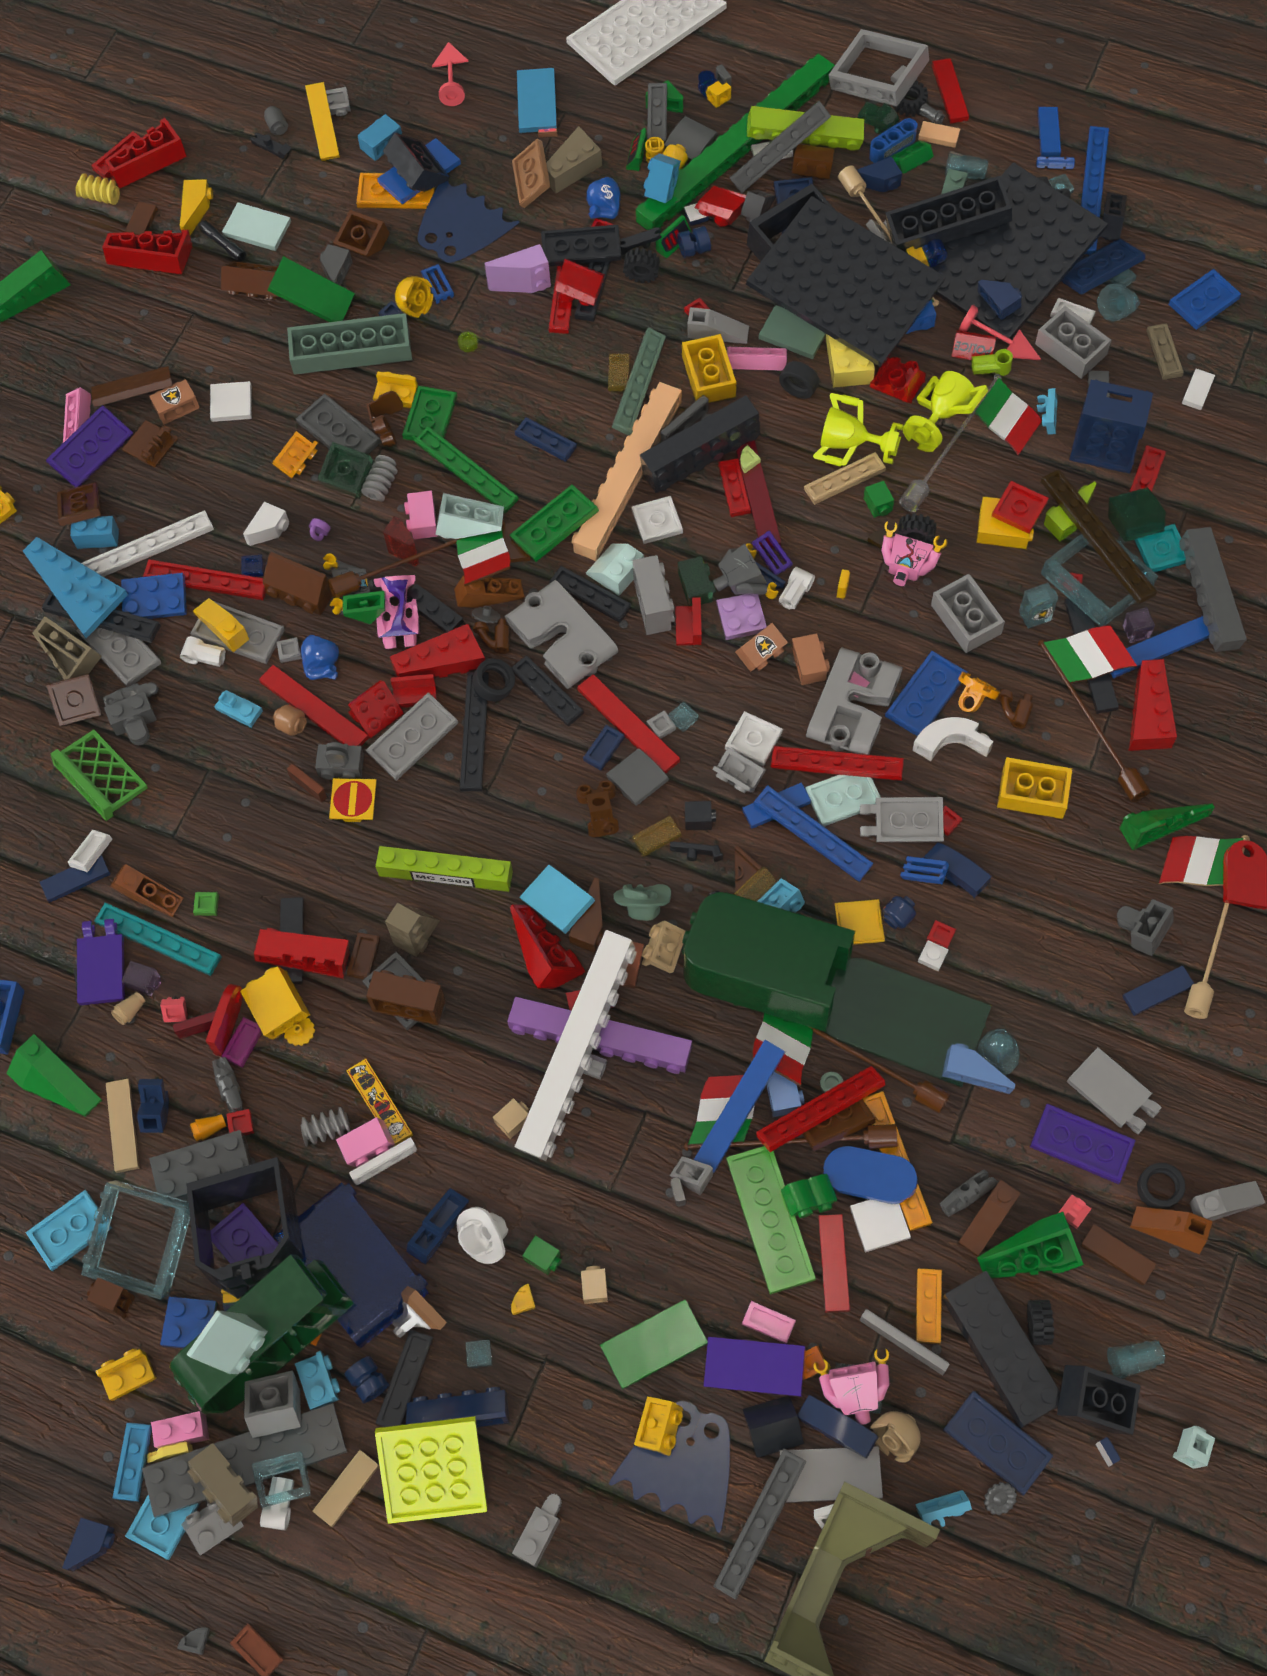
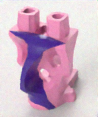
(398, 624)

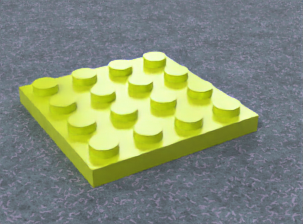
(431, 1469)

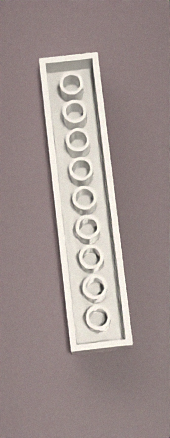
(576, 1045)

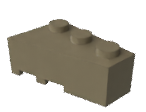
(573, 160)
(66, 651)
(410, 928)
(222, 1485)

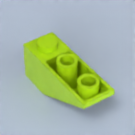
(1057, 520)

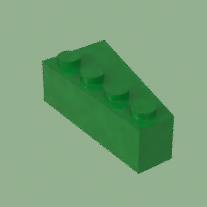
(29, 285)

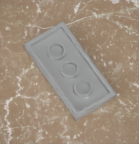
(261, 635)
(124, 655)
(412, 736)
(829, 1469)

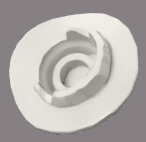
(482, 1234)

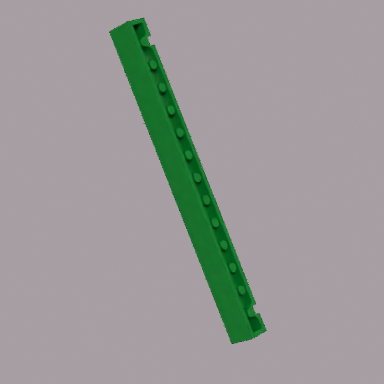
(733, 144)

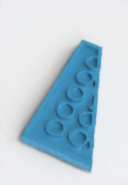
(79, 590)

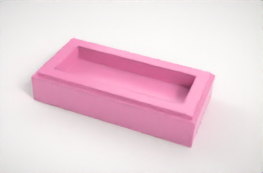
(768, 1322)

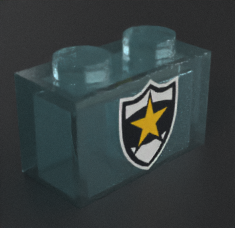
(1038, 605)

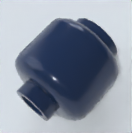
(899, 912)

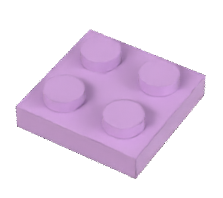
(741, 616)

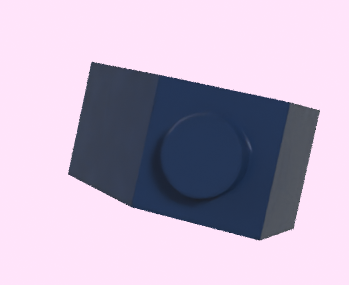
(881, 175)
(1000, 297)
(88, 1544)

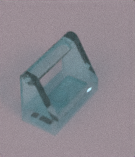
(276, 1466)

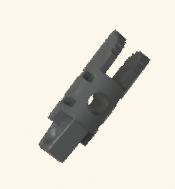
(123, 693)
(227, 1084)
(968, 1193)

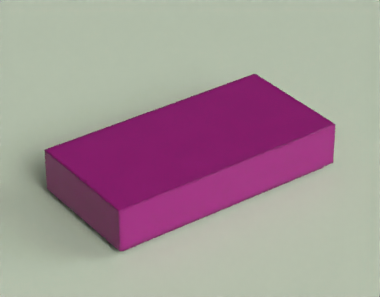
(242, 1042)

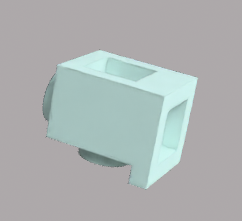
(1194, 1447)

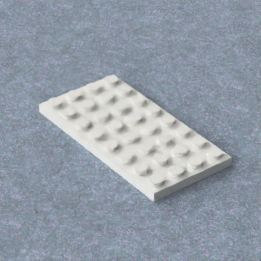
(638, 32)

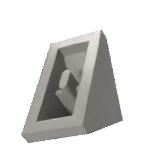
(693, 1174)

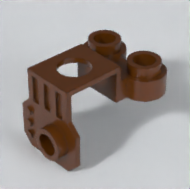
(389, 404)
(602, 819)

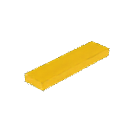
(322, 121)

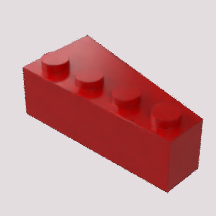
(146, 155)
(149, 251)
(441, 655)
(1152, 711)
(303, 952)

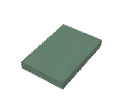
(792, 333)

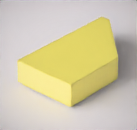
(169, 1451)

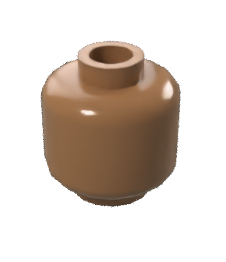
(289, 720)

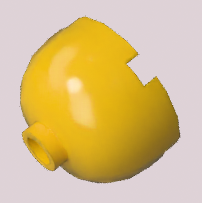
(414, 296)

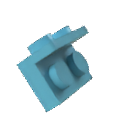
(783, 896)
(317, 1380)

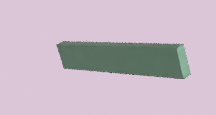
(638, 381)

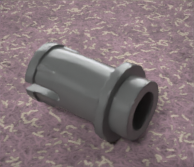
(932, 114)

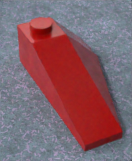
(544, 956)

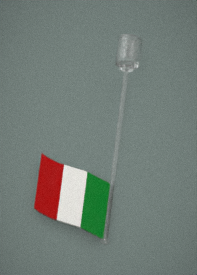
(1003, 415)

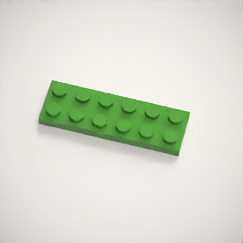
(769, 1220)

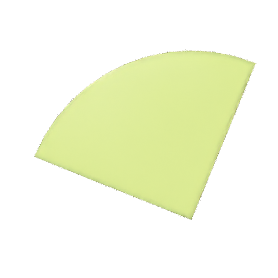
(748, 459)

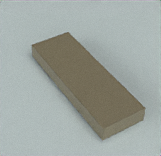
(1165, 351)

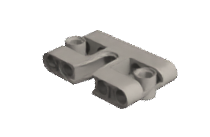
(558, 614)
(840, 717)

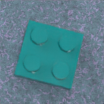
(1162, 549)

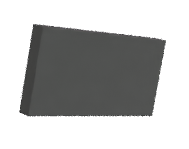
(332, 423)

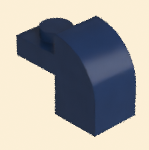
(153, 1107)

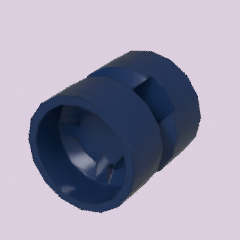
(694, 242)
(368, 1381)

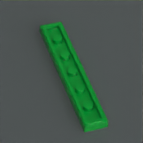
(466, 469)

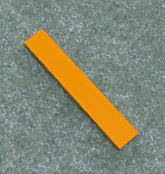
(913, 1208)

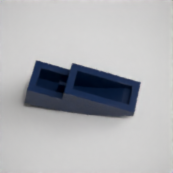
(961, 869)
(437, 1226)
(837, 1426)

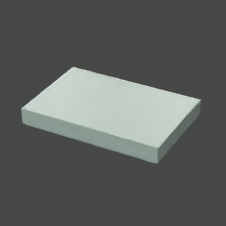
(256, 226)
(841, 797)

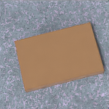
(531, 173)

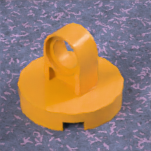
(977, 690)

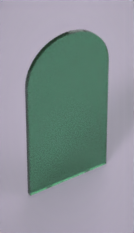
(902, 1017)

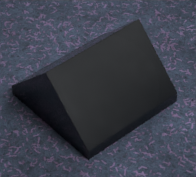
(773, 1426)

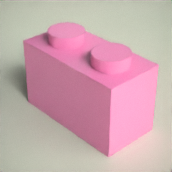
(422, 515)
(365, 1142)
(182, 1428)

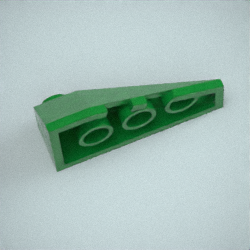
(1154, 824)
(44, 1074)
(1038, 1248)

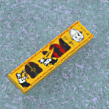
(379, 1100)

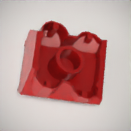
(722, 205)
(579, 283)
(899, 379)

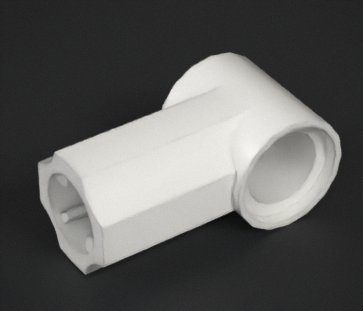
(798, 583)
(197, 651)
(277, 1515)

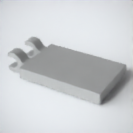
(905, 819)
(1113, 1091)

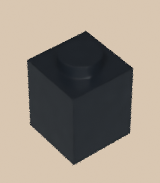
(699, 815)

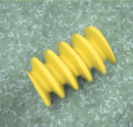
(97, 189)

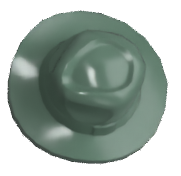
(643, 902)

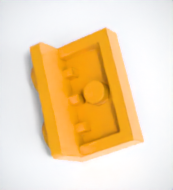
(294, 454)

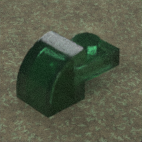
(880, 117)

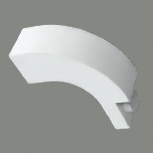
(951, 731)

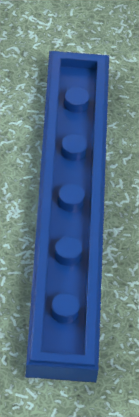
(1166, 643)
(813, 833)
(740, 1105)

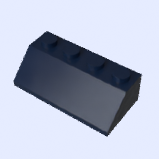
(487, 1407)

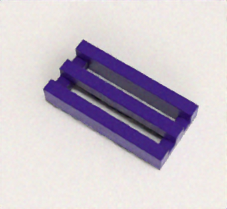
(774, 570)

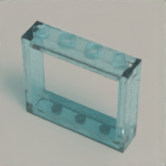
(1078, 592)
(172, 1250)

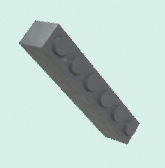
(1212, 589)

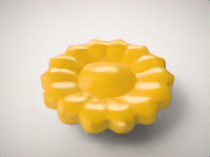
(300, 1033)

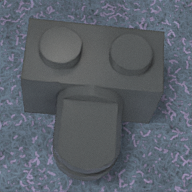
(131, 717)
(339, 761)
(1146, 926)

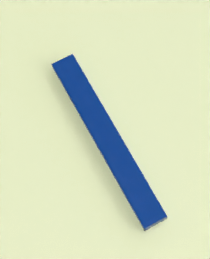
(1094, 173)

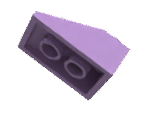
(519, 272)

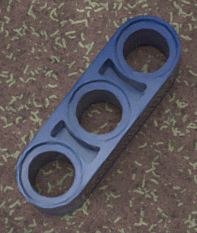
(893, 140)

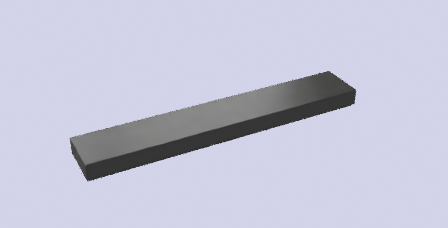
(780, 147)
(760, 1524)

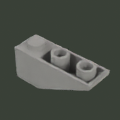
(708, 323)

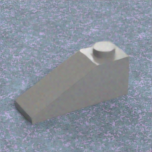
(1227, 1201)

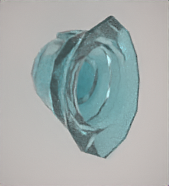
(1117, 302)
(1000, 1050)

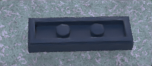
(545, 439)
(73, 879)
(1158, 990)

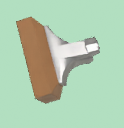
(416, 1314)

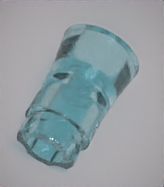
(972, 165)
(1135, 1358)

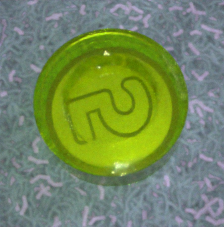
(467, 341)

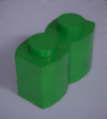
(809, 1195)

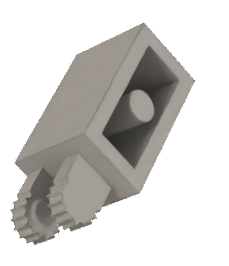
(538, 1531)

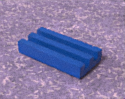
(443, 295)
(921, 862)

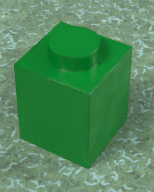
(878, 499)
(542, 1255)

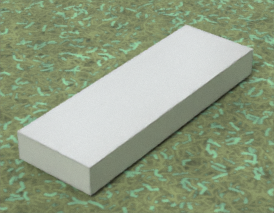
(383, 1161)

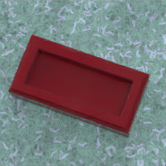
(194, 1025)

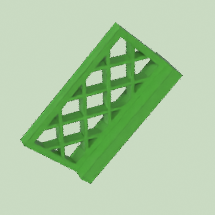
(81, 781)

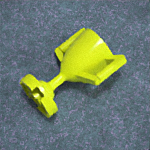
(951, 396)
(847, 431)

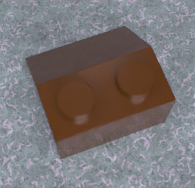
(362, 234)

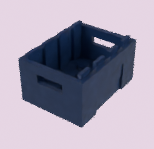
(1110, 423)

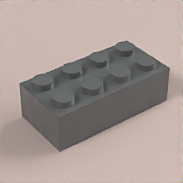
(197, 1162)

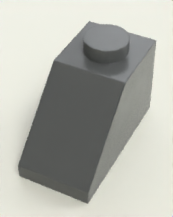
(756, 204)
(336, 263)

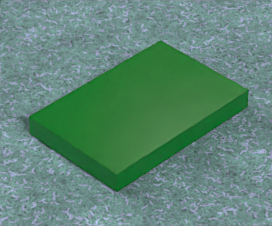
(429, 408)

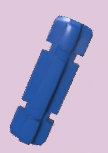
(1055, 162)

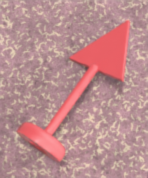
(450, 92)
(1018, 346)

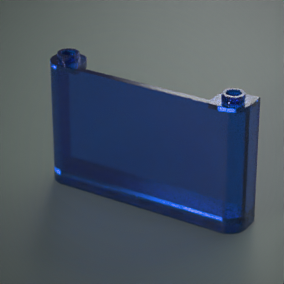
(360, 1259)

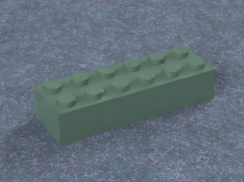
(349, 343)

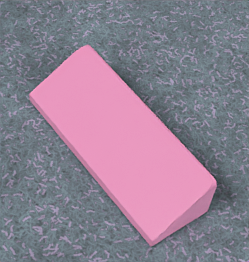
(757, 358)
(76, 411)

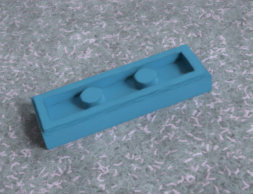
(131, 1462)

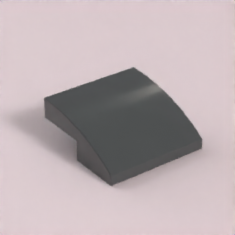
(691, 136)
(637, 777)

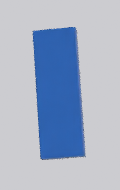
(1049, 131)
(796, 795)

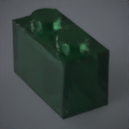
(695, 580)

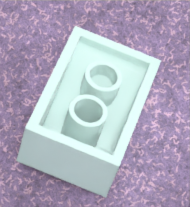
(467, 517)
(228, 1342)

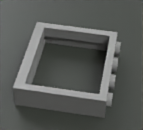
(873, 89)

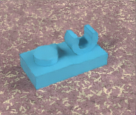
(1050, 406)
(238, 708)
(947, 1505)

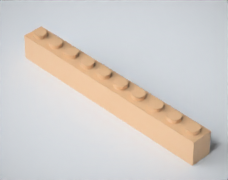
(627, 471)

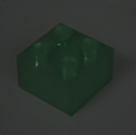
(345, 470)
(1136, 514)

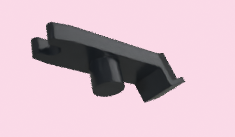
(266, 143)
(641, 239)
(694, 849)

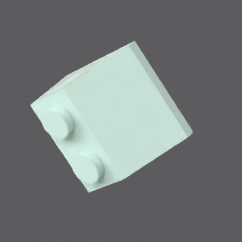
(615, 567)

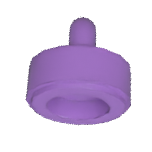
(319, 527)

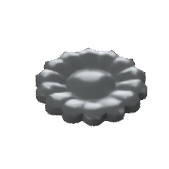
(486, 614)
(1000, 1498)

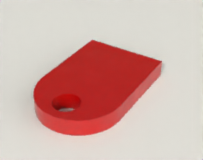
(1245, 876)
(224, 1019)

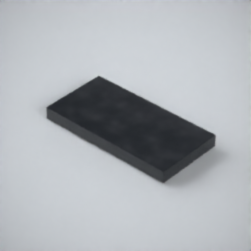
(582, 245)

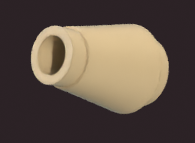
(127, 1009)

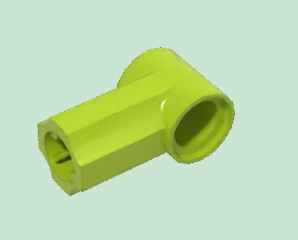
(993, 363)

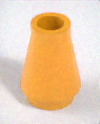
(206, 1127)

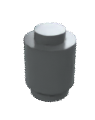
(275, 120)

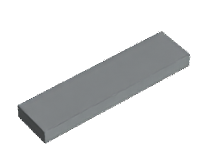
(904, 1342)

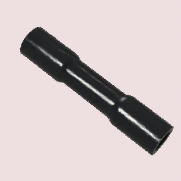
(230, 247)

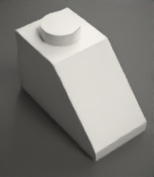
(266, 524)

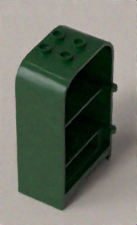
(765, 958)
(294, 1308)

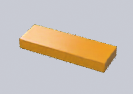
(928, 1306)

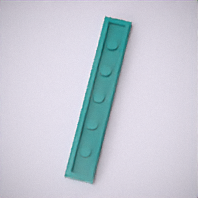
(160, 939)

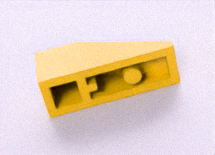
(194, 203)
(222, 624)

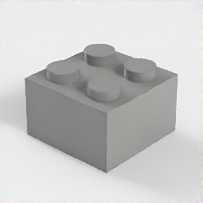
(272, 1404)

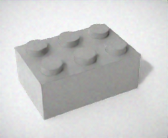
(1073, 342)
(653, 594)
(967, 613)

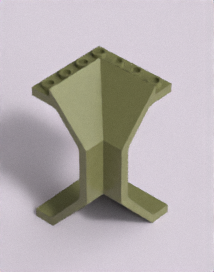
(852, 1527)

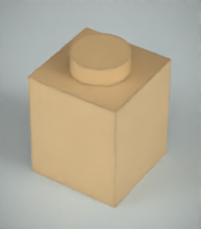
(511, 1117)
(594, 1285)

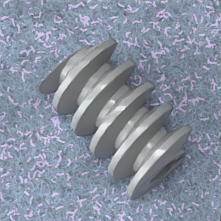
(379, 478)
(325, 1126)

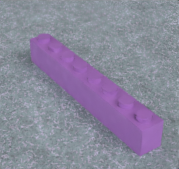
(616, 1039)

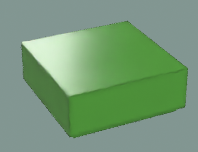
(206, 903)

